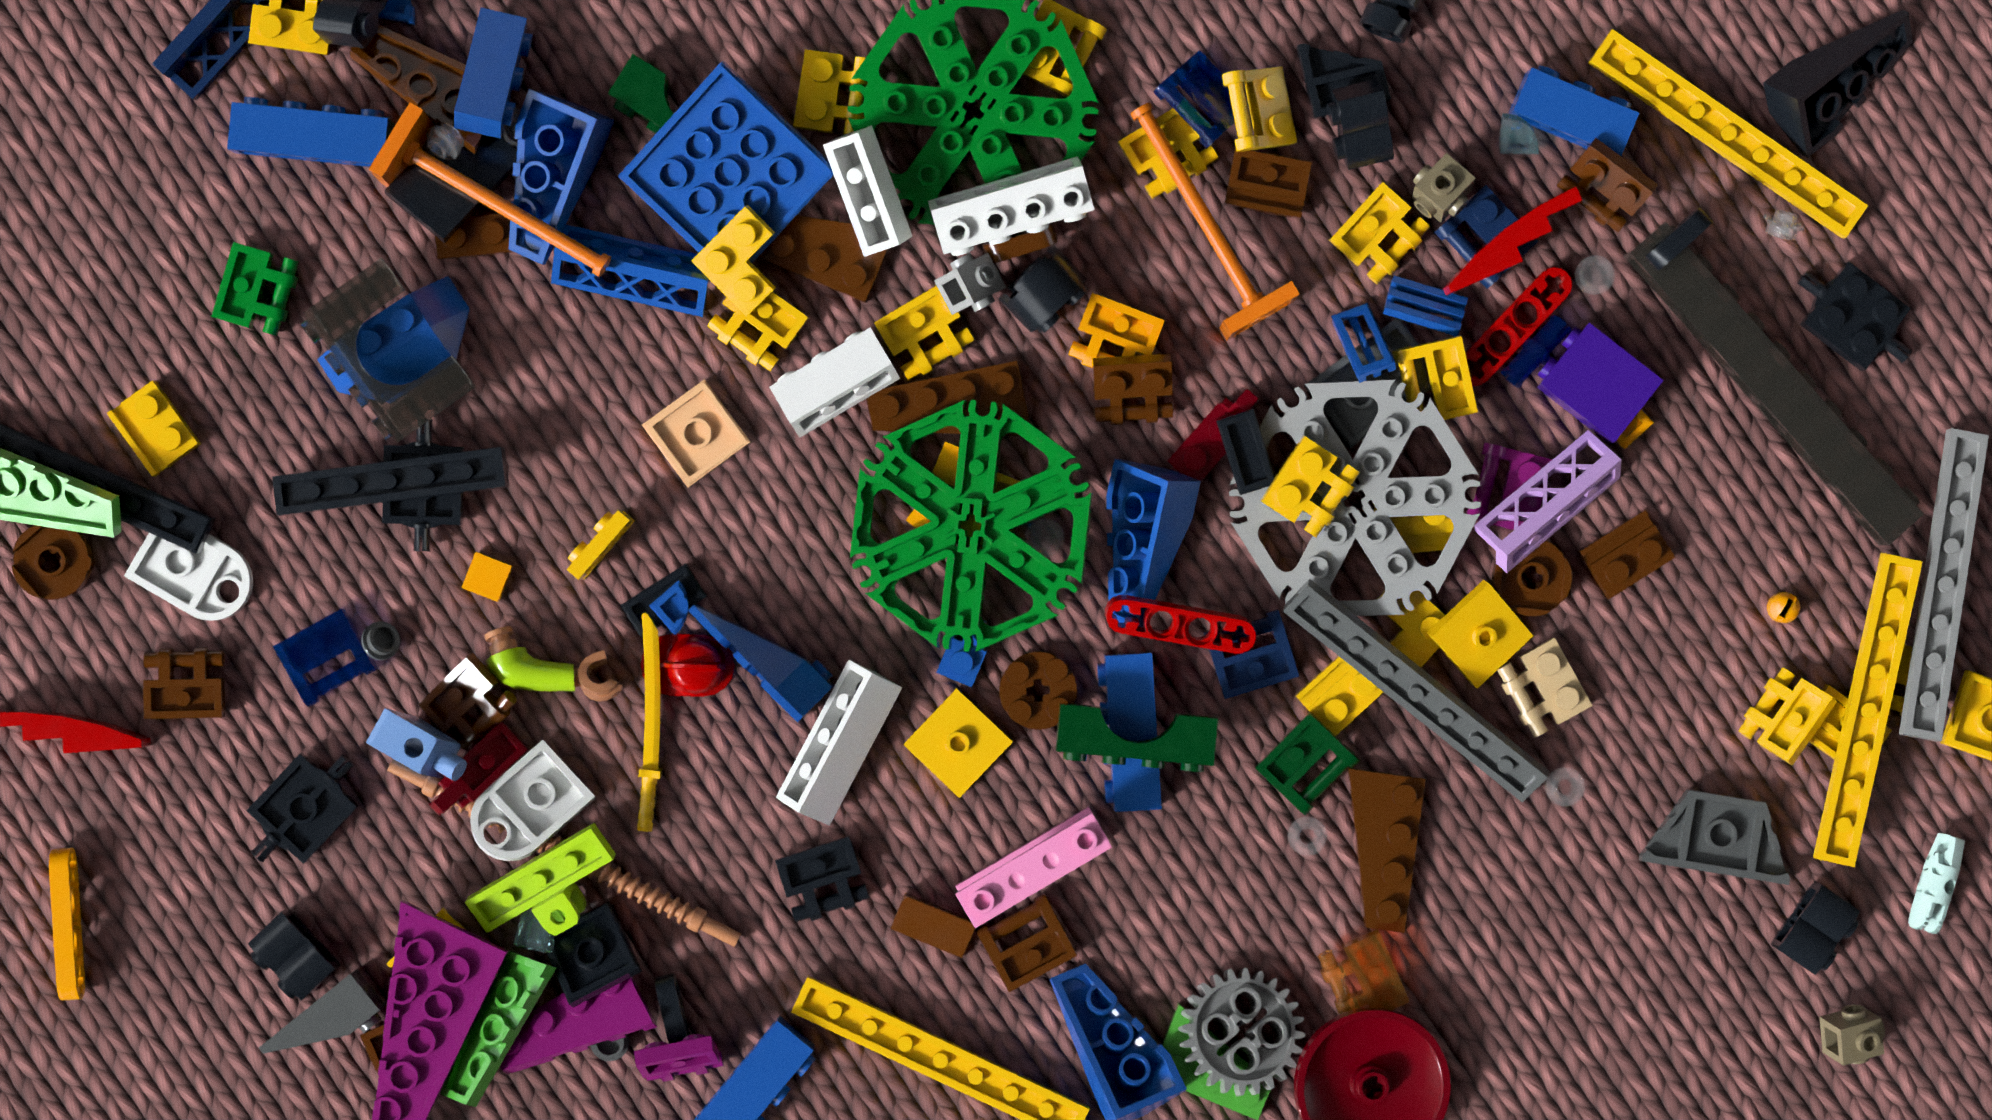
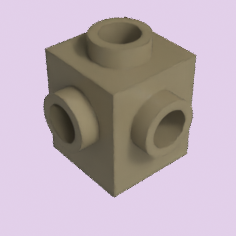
(1442, 189)
(1852, 1035)

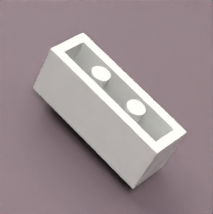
(867, 191)
(834, 381)

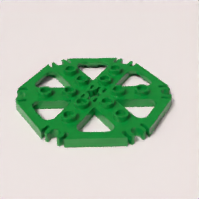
(956, 78)
(938, 539)

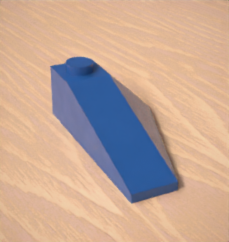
(554, 161)
(1148, 526)
(784, 674)
(1118, 1056)

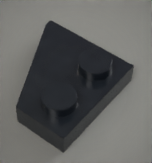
(1333, 70)

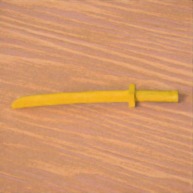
(650, 771)

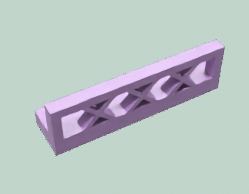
(1556, 512)

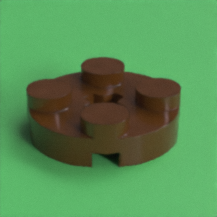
(52, 584)
(1546, 594)
(1021, 675)

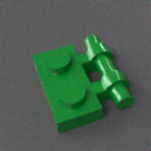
(243, 286)

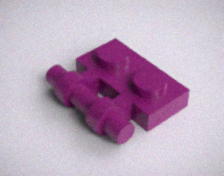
(665, 1061)

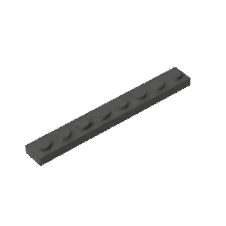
(1415, 690)

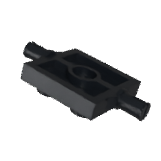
(1855, 316)
(426, 511)
(302, 808)

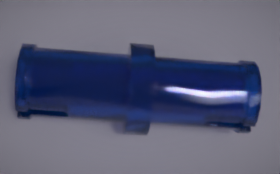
(1536, 351)

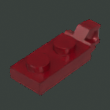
(1204, 445)
(485, 764)

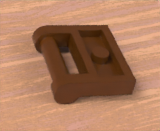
(1033, 954)

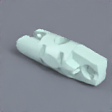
(1936, 884)

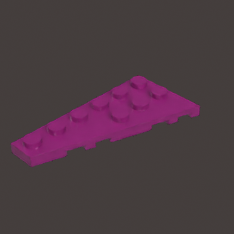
(431, 1006)

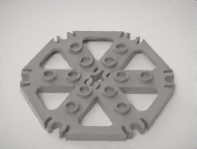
(1390, 496)

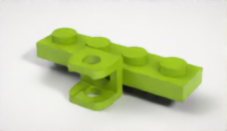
(544, 884)

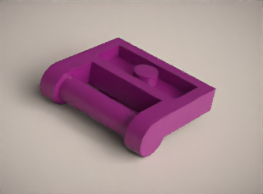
(1520, 469)

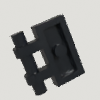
(819, 867)

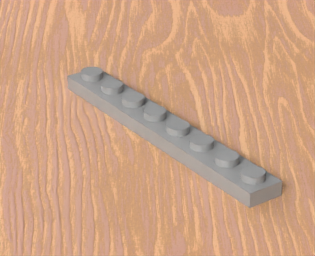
(1943, 585)

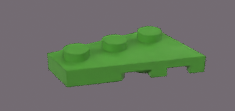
(1246, 1104)

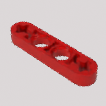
(1513, 327)
(1179, 629)

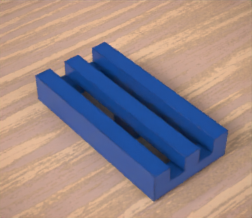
(1426, 300)
(1373, 367)

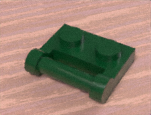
(1297, 754)

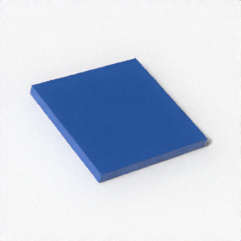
(725, 154)

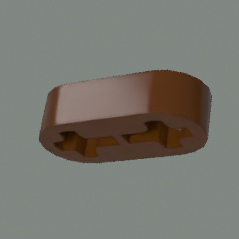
(1021, 244)

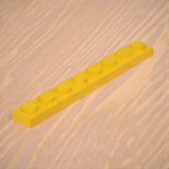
(1727, 134)
(1867, 709)
(932, 1055)

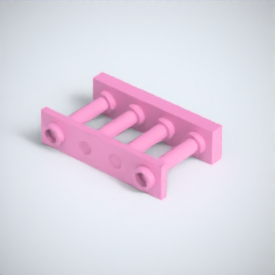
(1032, 867)

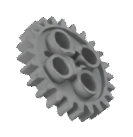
(1263, 1058)

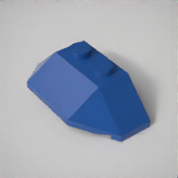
(409, 336)

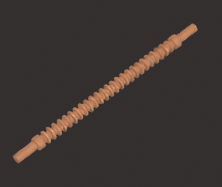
(695, 918)

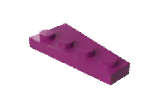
(560, 1028)

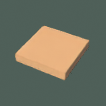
(696, 433)

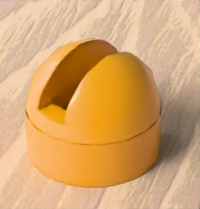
(1777, 603)

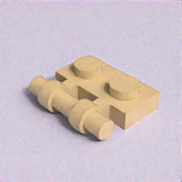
(1554, 681)

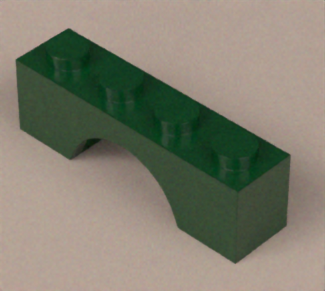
(642, 92)
(1185, 741)

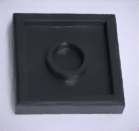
(593, 955)

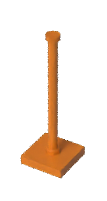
(405, 148)
(1255, 305)

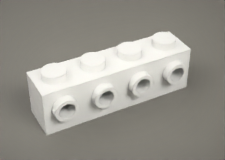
(1011, 206)
(843, 739)

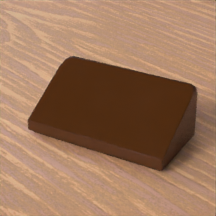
(933, 925)

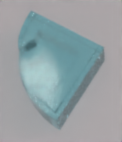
(1517, 136)
(532, 935)

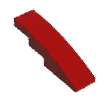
(1502, 249)
(77, 732)

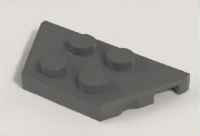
(1718, 837)

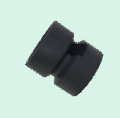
(1390, 18)

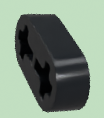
(1678, 238)
(671, 1007)

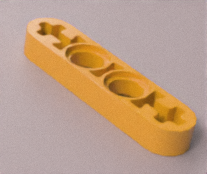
(66, 924)

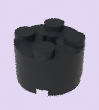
(1044, 290)

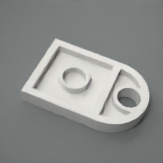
(190, 578)
(530, 802)

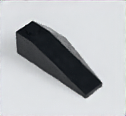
(1821, 86)

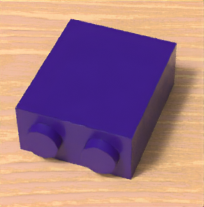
(1598, 382)

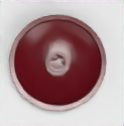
(1372, 1069)

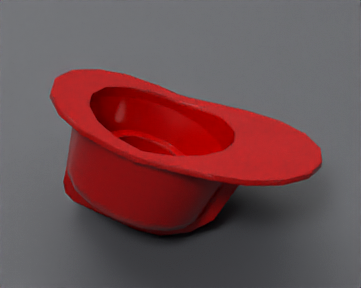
(693, 665)

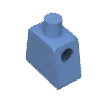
(417, 745)

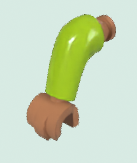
(521, 671)

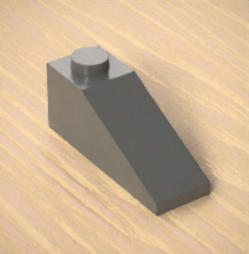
(336, 1014)

